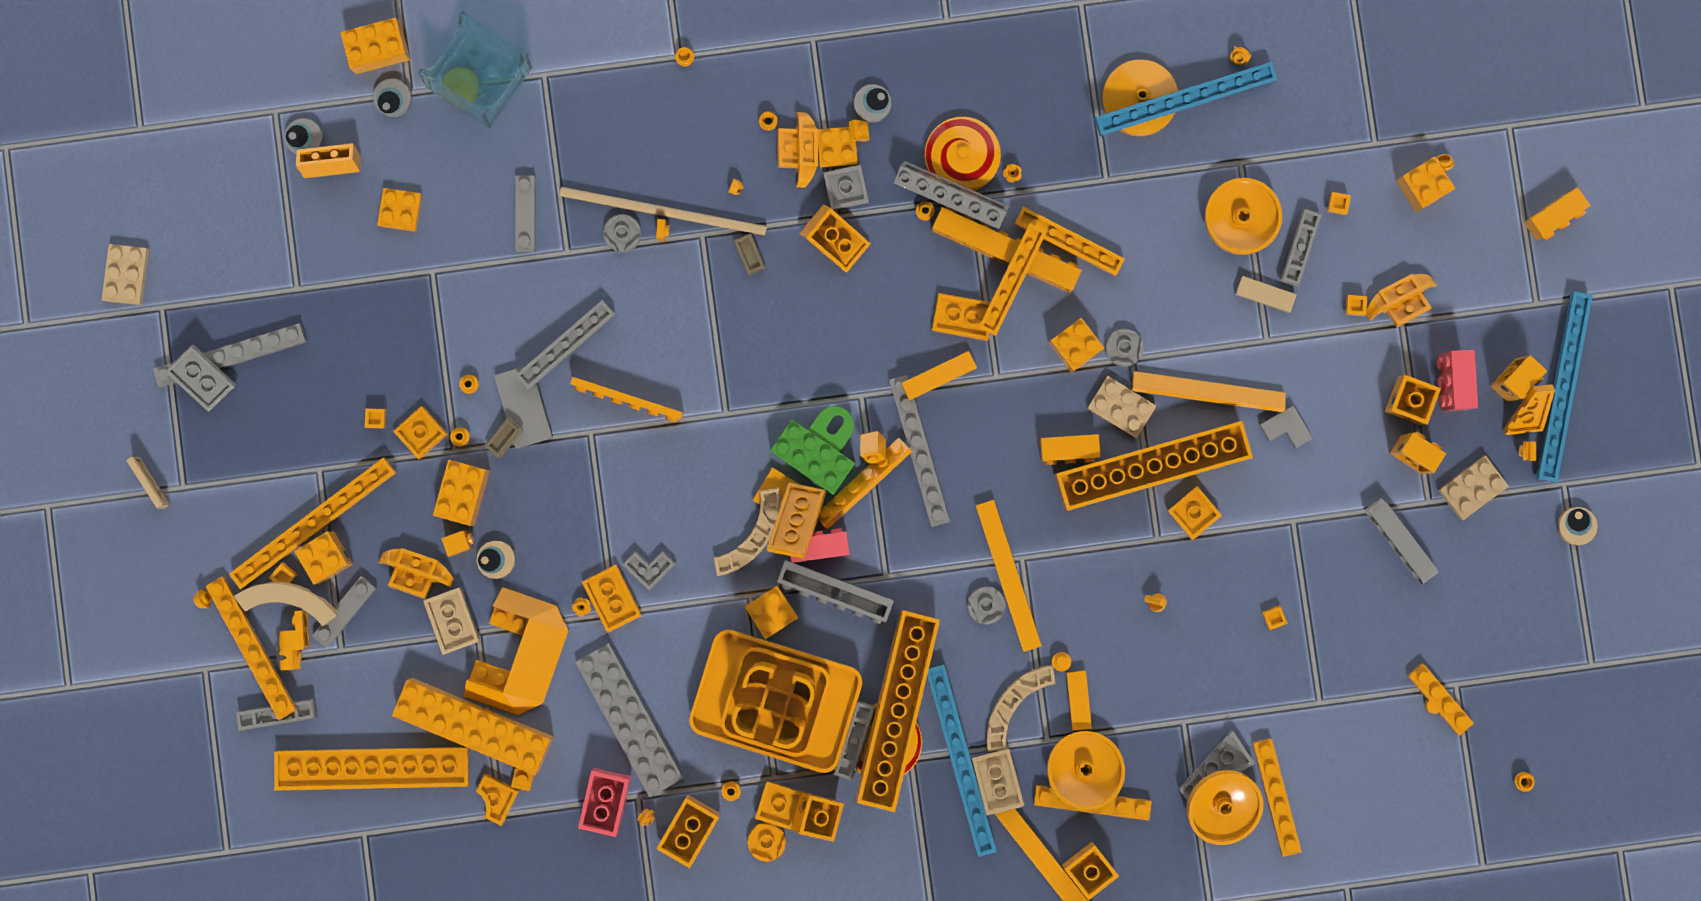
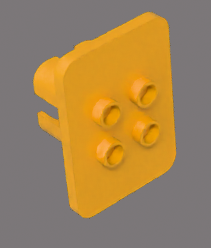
(776, 701)

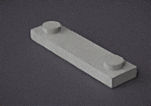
(525, 213)
(1300, 247)
(347, 608)
(266, 717)
(855, 740)

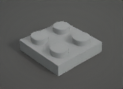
(846, 187)

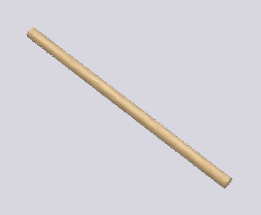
(663, 211)

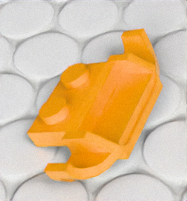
(799, 148)
(1402, 299)
(414, 572)

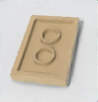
(125, 274)
(1121, 407)
(1473, 488)
(451, 620)
(997, 782)

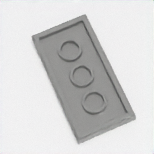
(524, 408)

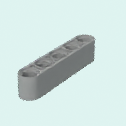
(1401, 541)

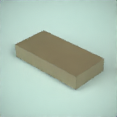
(749, 254)
(504, 437)

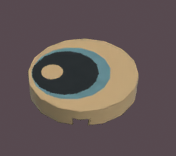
(1577, 526)
(496, 559)

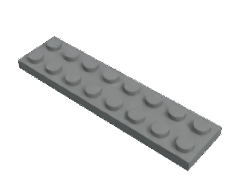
(629, 720)

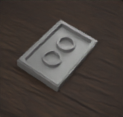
(200, 378)

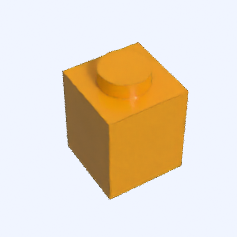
(873, 447)
(458, 543)

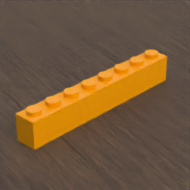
(1002, 248)

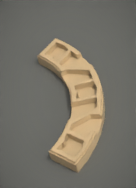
(757, 539)
(289, 594)
(1010, 701)

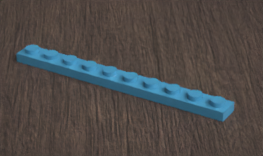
(1185, 99)
(1564, 386)
(961, 760)

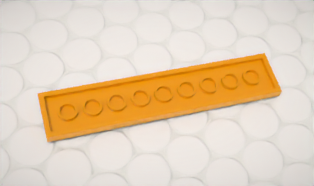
(371, 768)

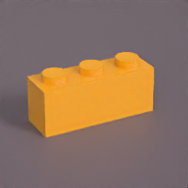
(328, 160)
(1557, 214)
(1069, 449)

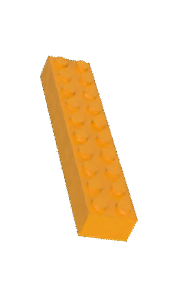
(1153, 466)
(897, 711)

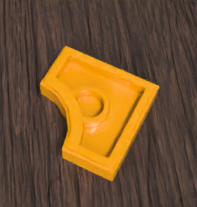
(497, 798)

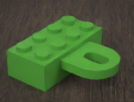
(816, 451)

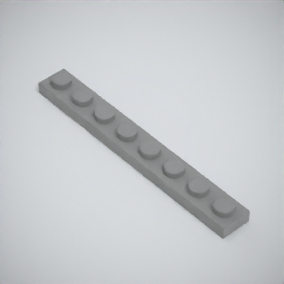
(244, 350)
(920, 454)

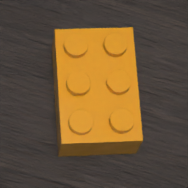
(375, 46)
(461, 493)
(688, 831)

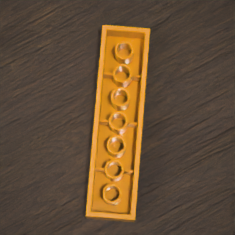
(472, 726)

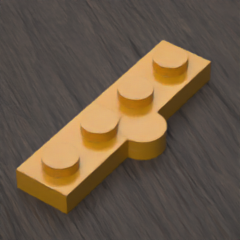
(1439, 699)

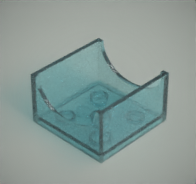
(477, 71)

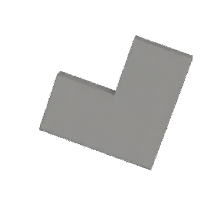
(1289, 423)
(649, 573)

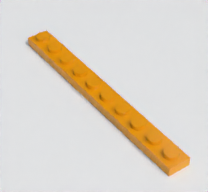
(312, 523)

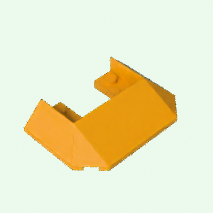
(535, 660)

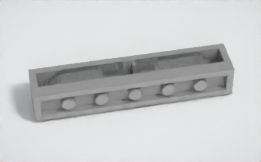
(951, 194)
(835, 591)

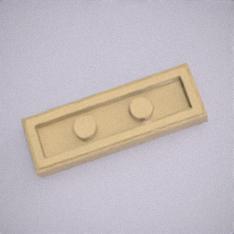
(1265, 294)
(148, 482)

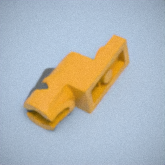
(292, 642)

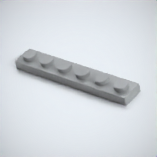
(565, 345)

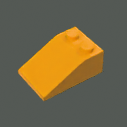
(835, 238)

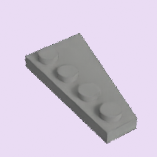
(1226, 756)

